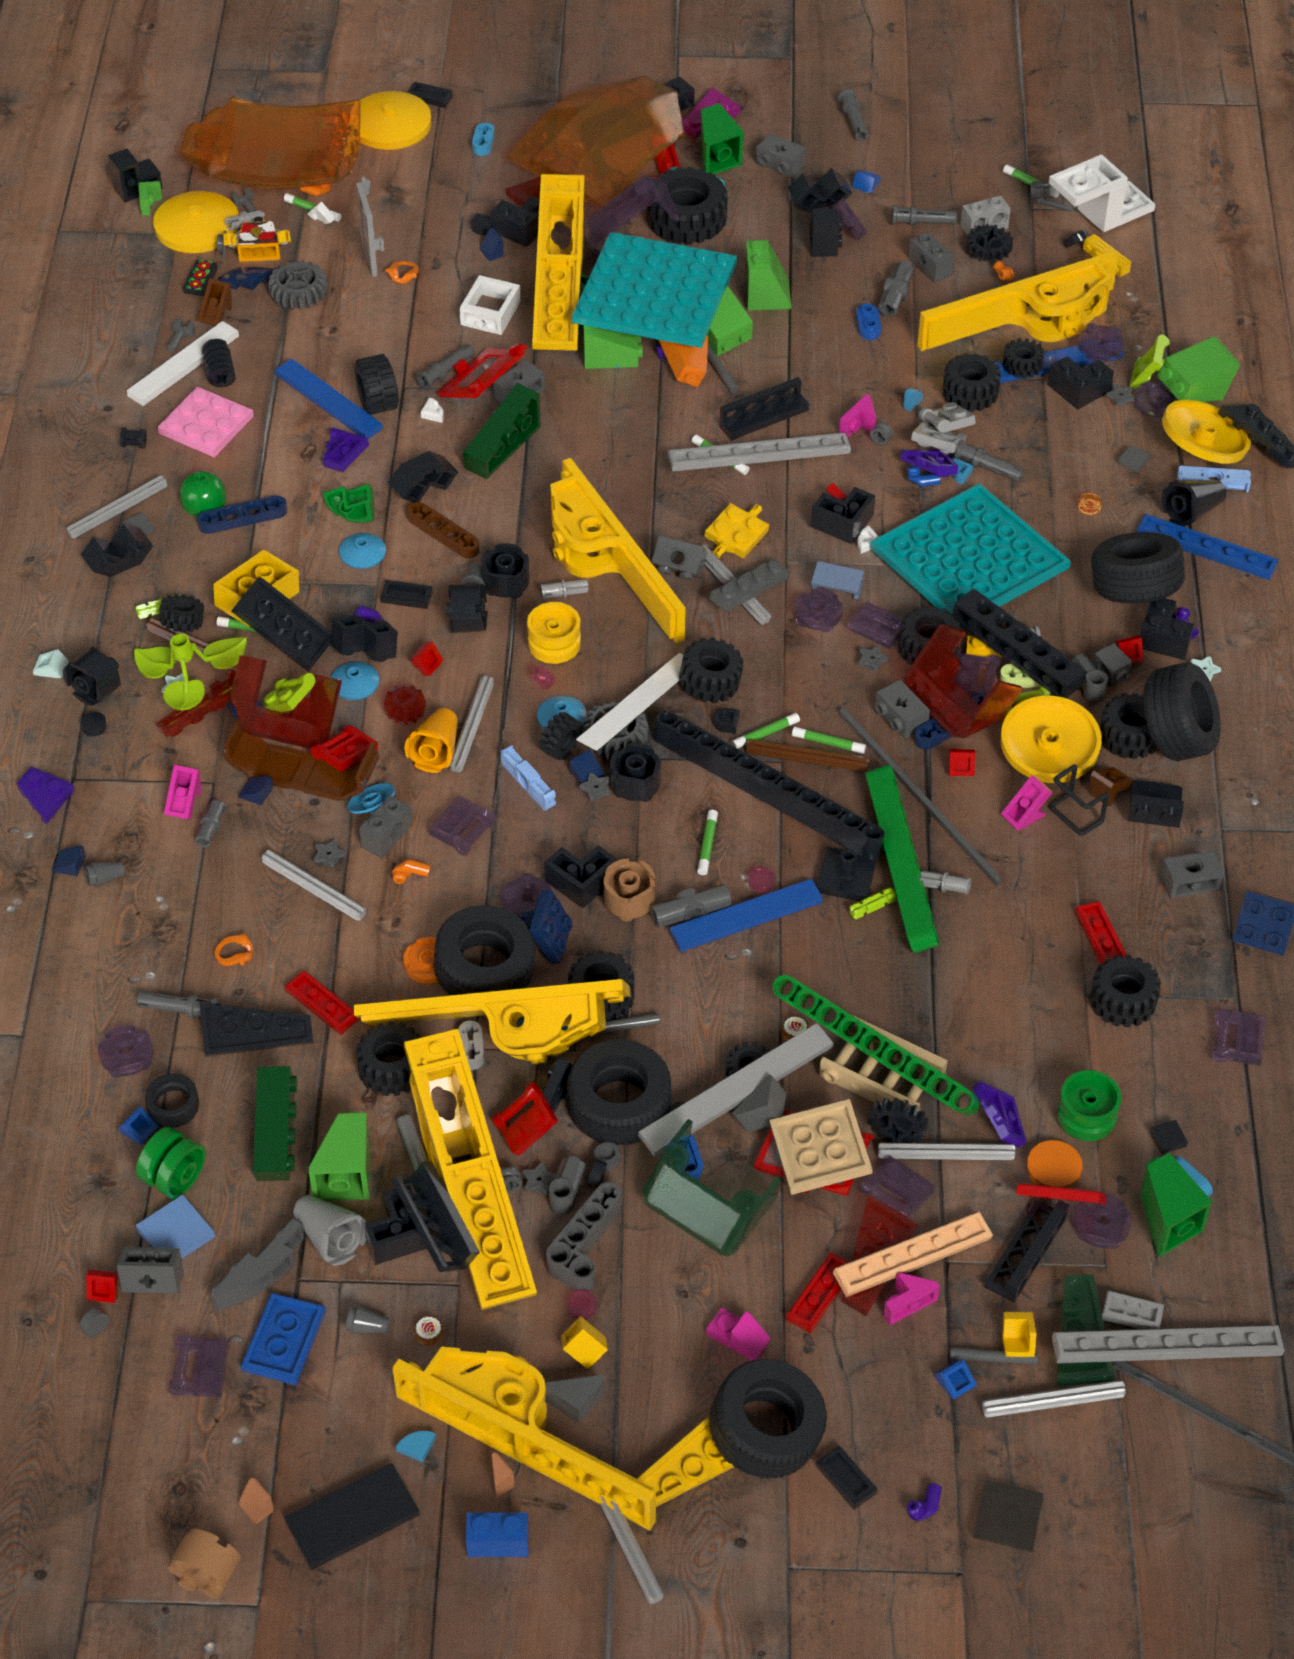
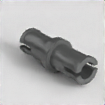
(210, 823)

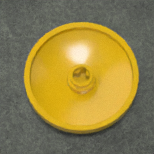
(393, 120)
(193, 221)
(1205, 433)
(1049, 736)

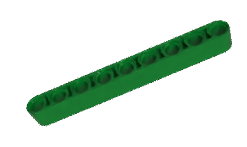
(902, 859)
(886, 1049)

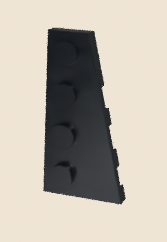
(1261, 431)
(245, 1030)

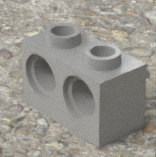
(984, 212)

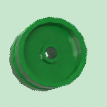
(1089, 1105)
(170, 1162)

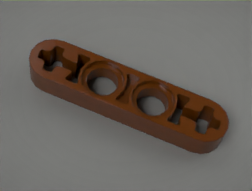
(446, 526)

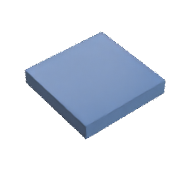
(176, 1227)

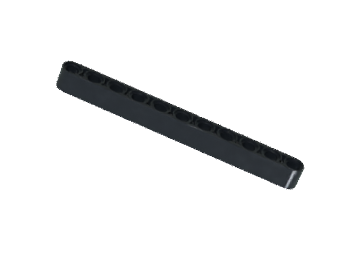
(769, 785)

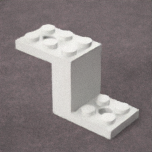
(1102, 193)

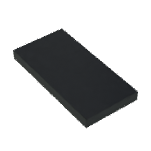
(283, 623)
(351, 1516)

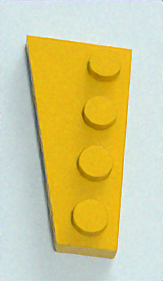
(686, 1465)

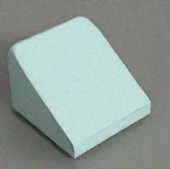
(51, 664)

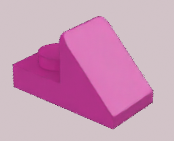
(860, 415)
(182, 792)
(1027, 804)
(913, 1296)
(739, 1334)

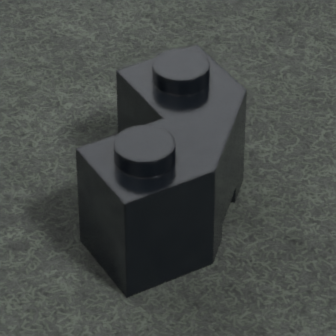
(819, 194)
(418, 474)
(124, 551)
(354, 635)

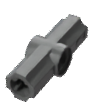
(896, 288)
(690, 905)

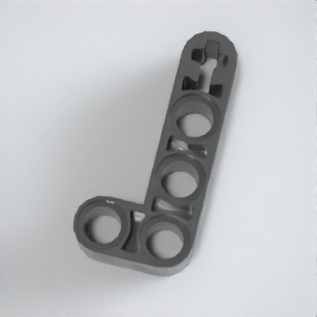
(604, 1207)

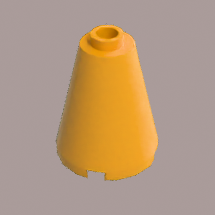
(433, 742)

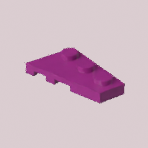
(692, 122)

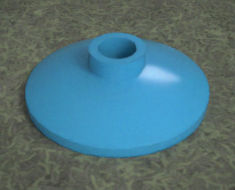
(362, 550)
(358, 680)
(560, 704)
(371, 798)

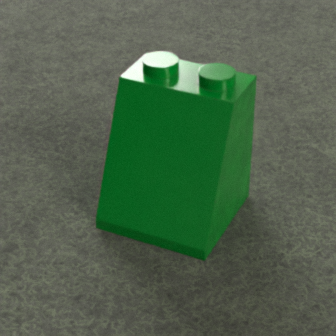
(720, 140)
(1172, 1204)

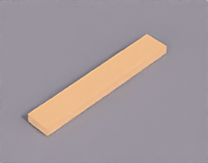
(912, 1254)

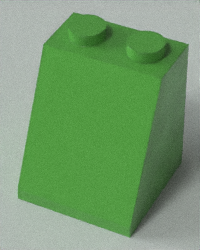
(765, 278)
(730, 325)
(610, 348)
(1200, 371)
(343, 1160)

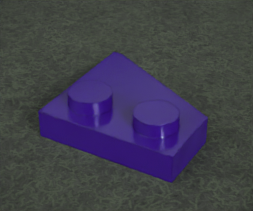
(343, 449)
(932, 461)
(44, 792)
(1002, 1112)

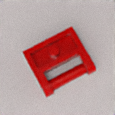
(343, 748)
(530, 1124)

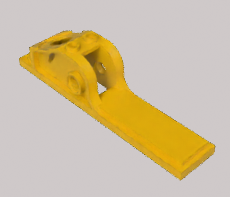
(557, 268)
(1009, 302)
(588, 525)
(543, 1011)
(475, 1185)
(508, 1411)

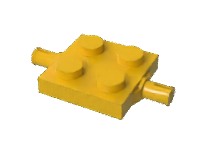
(736, 530)

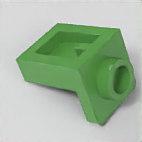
(148, 194)

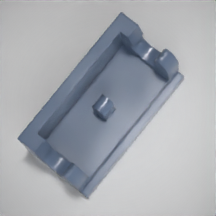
(838, 578)

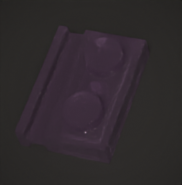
(876, 625)

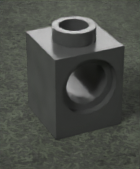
(1114, 664)

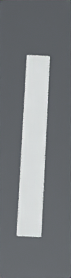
(632, 705)

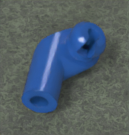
(920, 479)

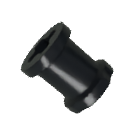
(133, 437)

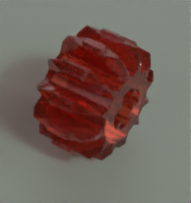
(405, 704)

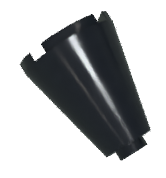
(1191, 499)

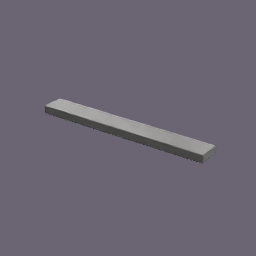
(758, 451)
(736, 1087)
(1167, 1344)

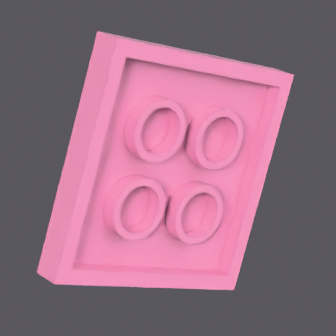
(205, 421)

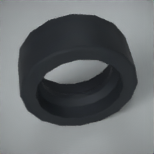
(169, 1083)

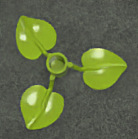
(185, 695)

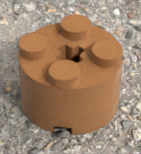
(629, 889)
(204, 1563)

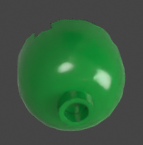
(202, 492)

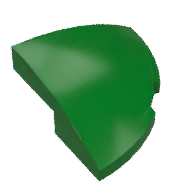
(353, 504)

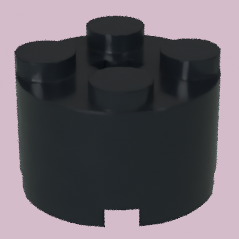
(505, 571)
(467, 608)
(92, 676)
(635, 772)

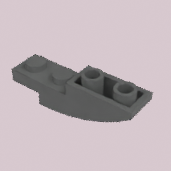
(254, 1275)

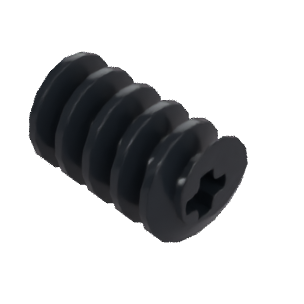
(218, 363)

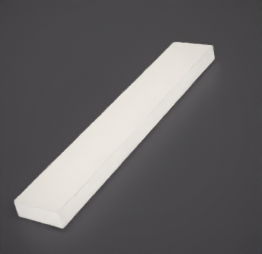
(178, 365)

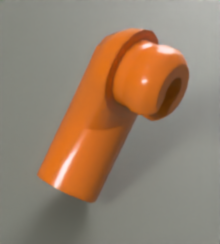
(317, 190)
(1005, 273)
(407, 868)

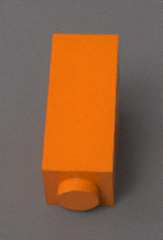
(687, 361)

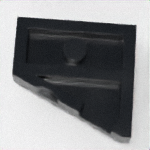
(556, 1086)

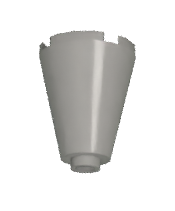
(330, 1228)

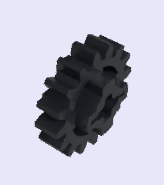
(989, 243)
(897, 1121)

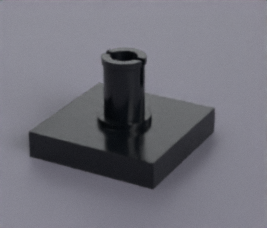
(846, 874)

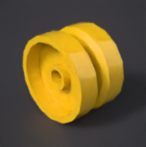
(554, 632)

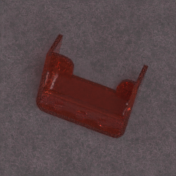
(933, 683)
(302, 727)

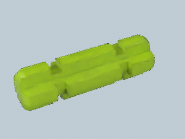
(152, 608)
(872, 903)

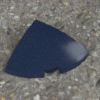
(247, 276)

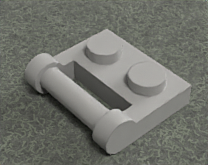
(948, 417)
(929, 436)

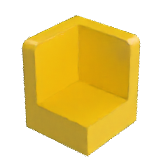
(1019, 1334)
(584, 1342)

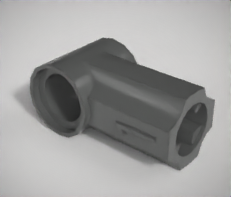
(1094, 680)
(566, 1184)

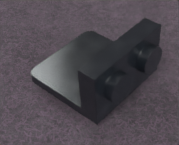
(1156, 803)

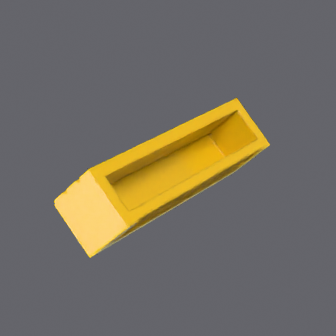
(1096, 246)

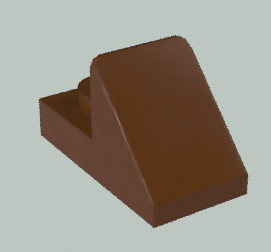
(215, 301)
(1109, 781)

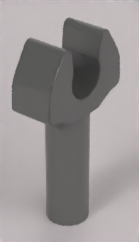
(245, 200)
(180, 332)

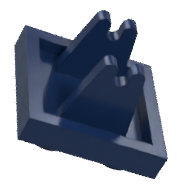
(1264, 922)
(549, 926)

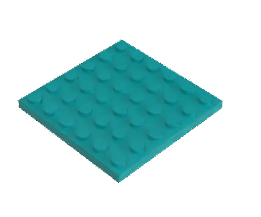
(655, 289)
(970, 546)

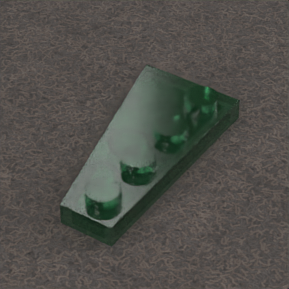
(1082, 1313)

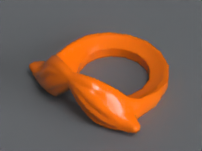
(407, 277)
(240, 958)

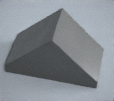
(761, 1105)
(575, 1396)

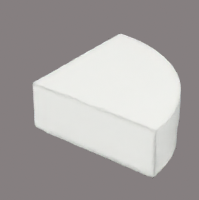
(321, 213)
(432, 411)
(864, 539)

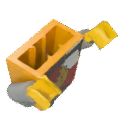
(257, 240)

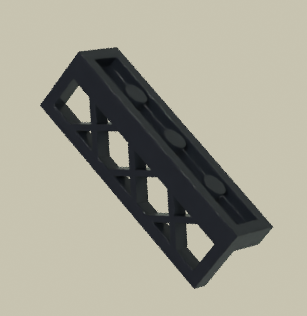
(763, 412)
(441, 1218)
(1031, 1253)

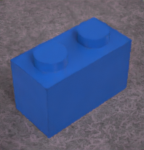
(497, 1534)

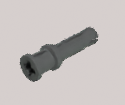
(851, 108)
(913, 215)
(438, 370)
(979, 458)
(172, 1003)

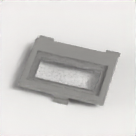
(369, 242)

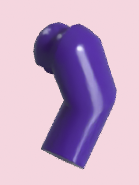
(368, 613)
(1183, 614)
(923, 1509)

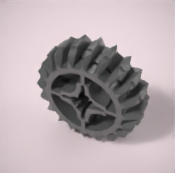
(298, 285)
(623, 737)

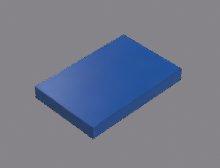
(283, 1338)

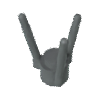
(1040, 190)

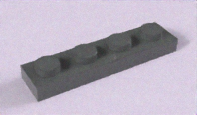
(749, 585)

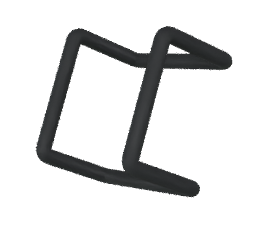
(1069, 792)

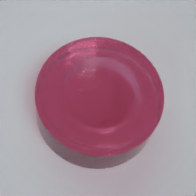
(542, 677)
(761, 879)
(582, 1304)

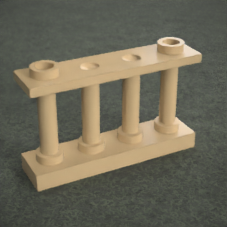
(859, 1083)

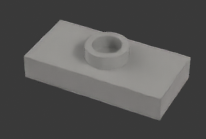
(1132, 1311)

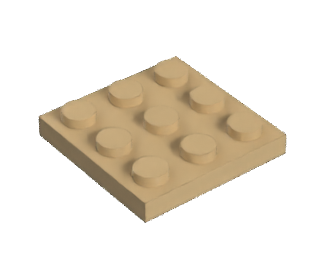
(820, 1146)

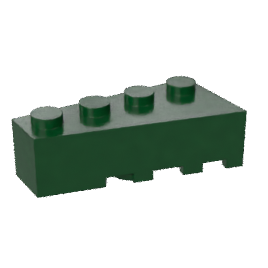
(504, 432)
(274, 1123)

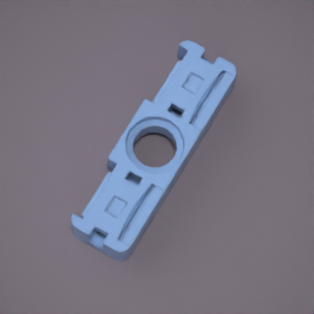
(1231, 478)
(528, 778)

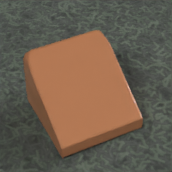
(502, 1475)
(256, 1501)

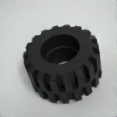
(971, 381)
(376, 384)
(918, 629)
(709, 684)
(1117, 733)
(603, 968)
(1129, 974)
(378, 1044)

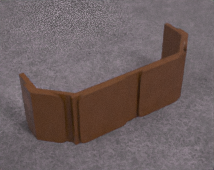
(296, 768)

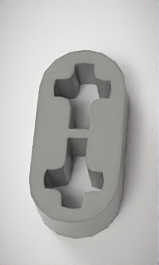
(475, 1044)

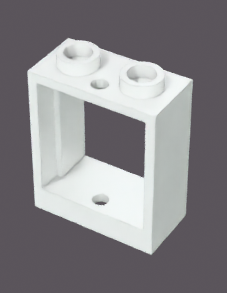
(494, 320)

